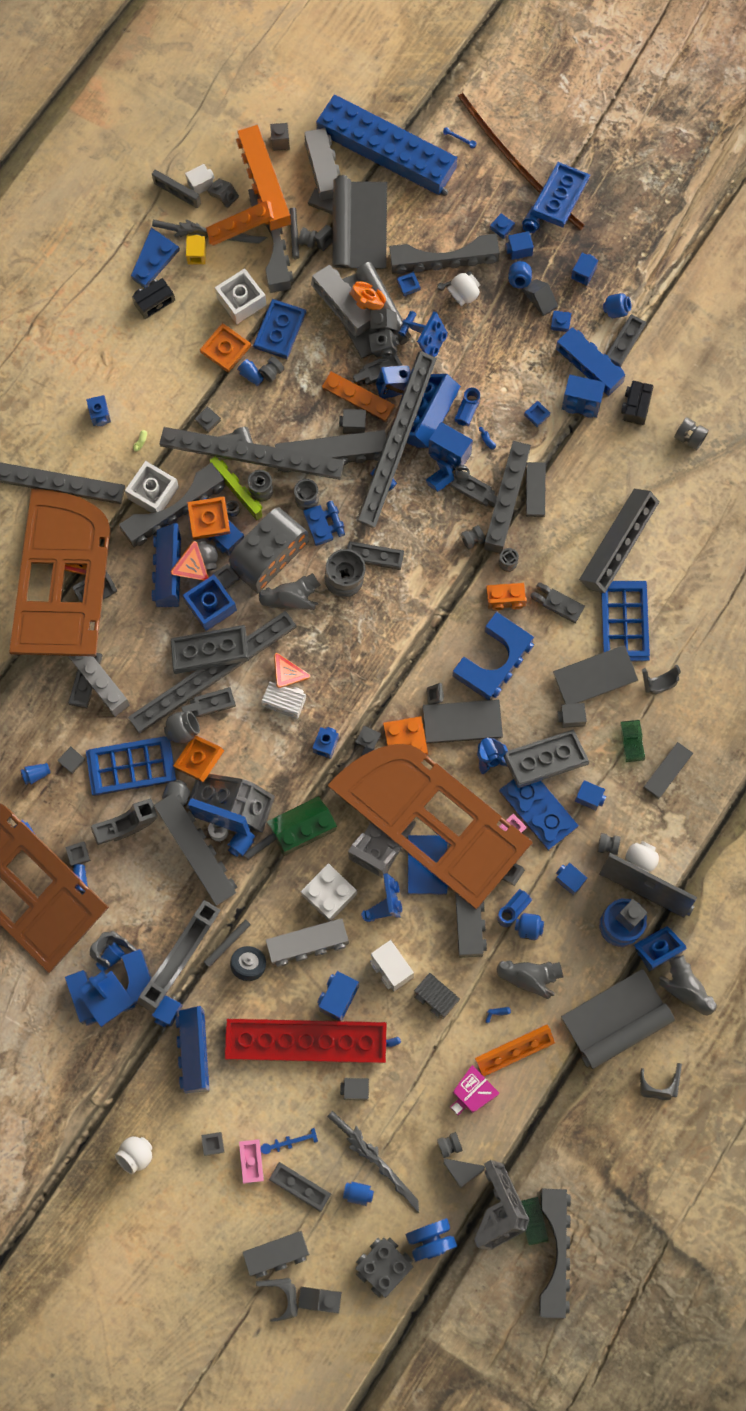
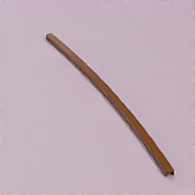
(508, 154)

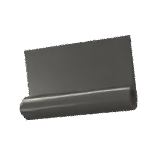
(359, 223)
(368, 274)
(648, 886)
(617, 1019)

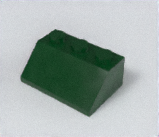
(302, 825)

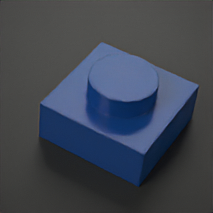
(502, 225)
(408, 284)
(561, 321)
(537, 413)

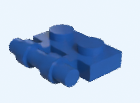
(318, 525)

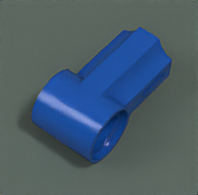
(467, 407)
(514, 907)

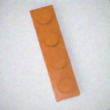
(240, 222)
(358, 396)
(515, 1050)

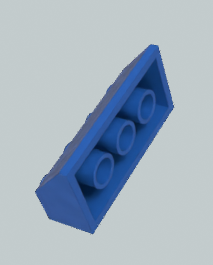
(433, 408)
(167, 555)
(193, 1050)

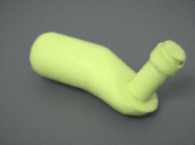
(142, 438)

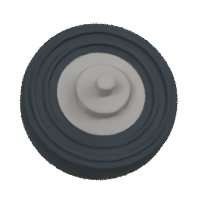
(248, 963)

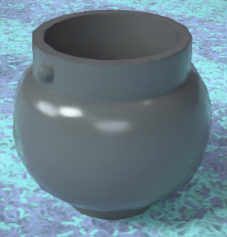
(208, 555)
(181, 727)

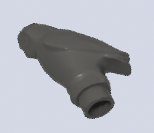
(291, 595)
(531, 976)
(687, 987)

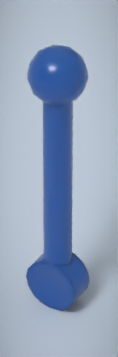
(472, 144)

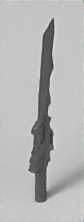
(195, 229)
(371, 1153)

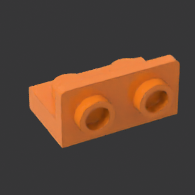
(506, 596)

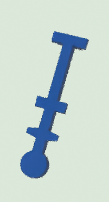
(266, 1148)

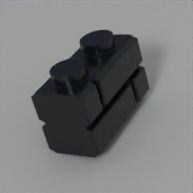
(153, 297)
(638, 402)

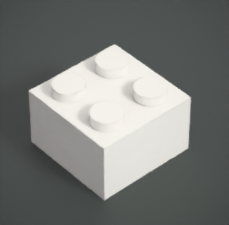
(240, 296)
(151, 488)
(329, 892)
(391, 965)

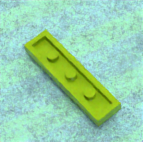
(242, 494)

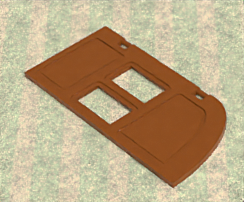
(61, 532)
(393, 789)
(60, 913)

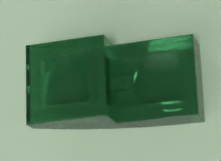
(632, 741)
(536, 1229)

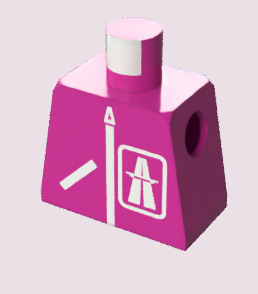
(473, 1092)

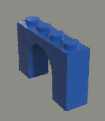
(488, 682)
(138, 979)

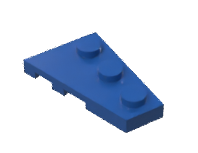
(153, 258)

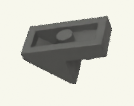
(319, 1299)

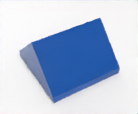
(659, 948)

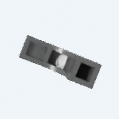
(134, 820)

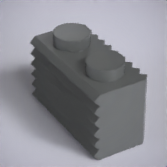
(436, 996)

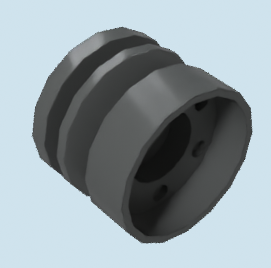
(344, 563)

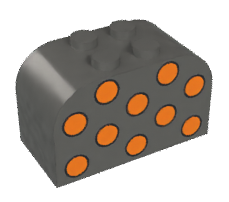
(268, 549)

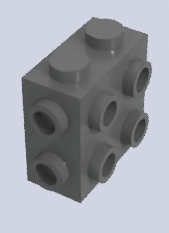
(383, 1266)

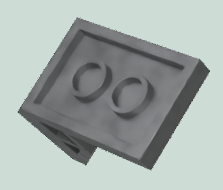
(235, 796)
(376, 850)
(507, 1217)

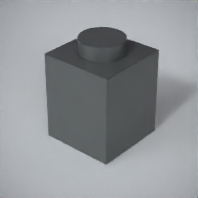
(280, 136)
(383, 319)
(353, 421)
(572, 715)
(631, 915)
(355, 1089)

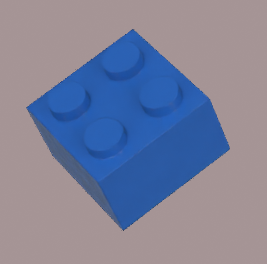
(583, 396)
(450, 446)
(209, 602)
(338, 996)

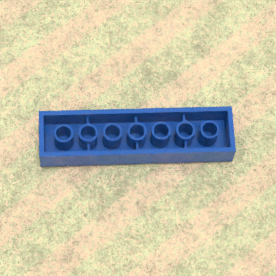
(387, 144)

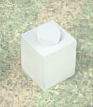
(200, 179)

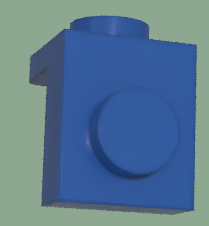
(441, 477)

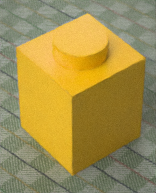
(196, 250)

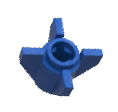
(491, 754)

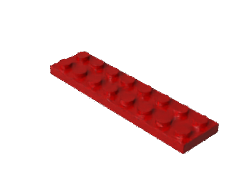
(306, 1041)

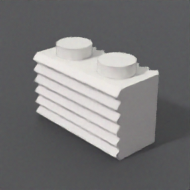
(284, 700)

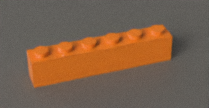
(263, 175)

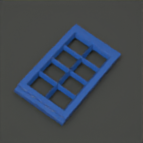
(627, 586)
(94, 771)

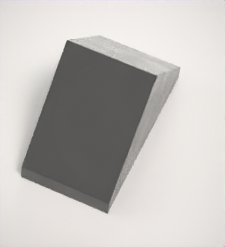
(541, 296)
(462, 1171)

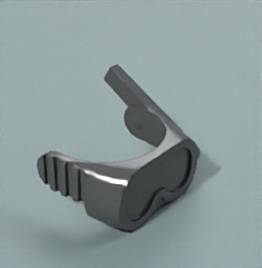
(663, 682)
(102, 943)
(664, 1094)
(290, 1291)

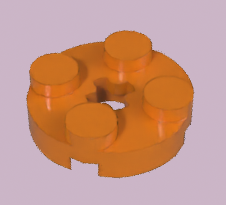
(367, 297)

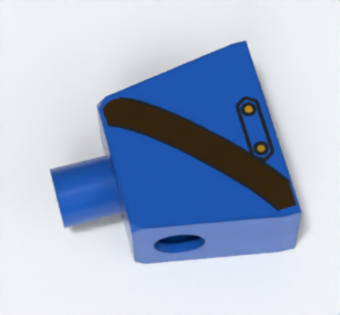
(392, 381)

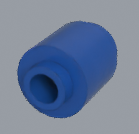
(240, 843)
(358, 1193)

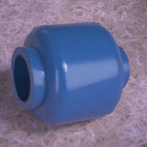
(520, 274)
(617, 305)
(529, 926)

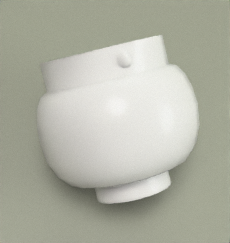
(464, 288)
(643, 856)
(134, 1154)

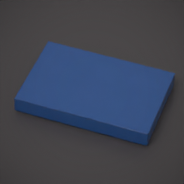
(279, 329)
(219, 816)
(420, 878)

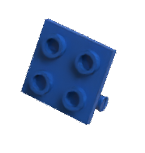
(432, 333)
(388, 907)
(105, 997)

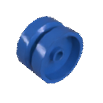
(614, 931)
(432, 1242)

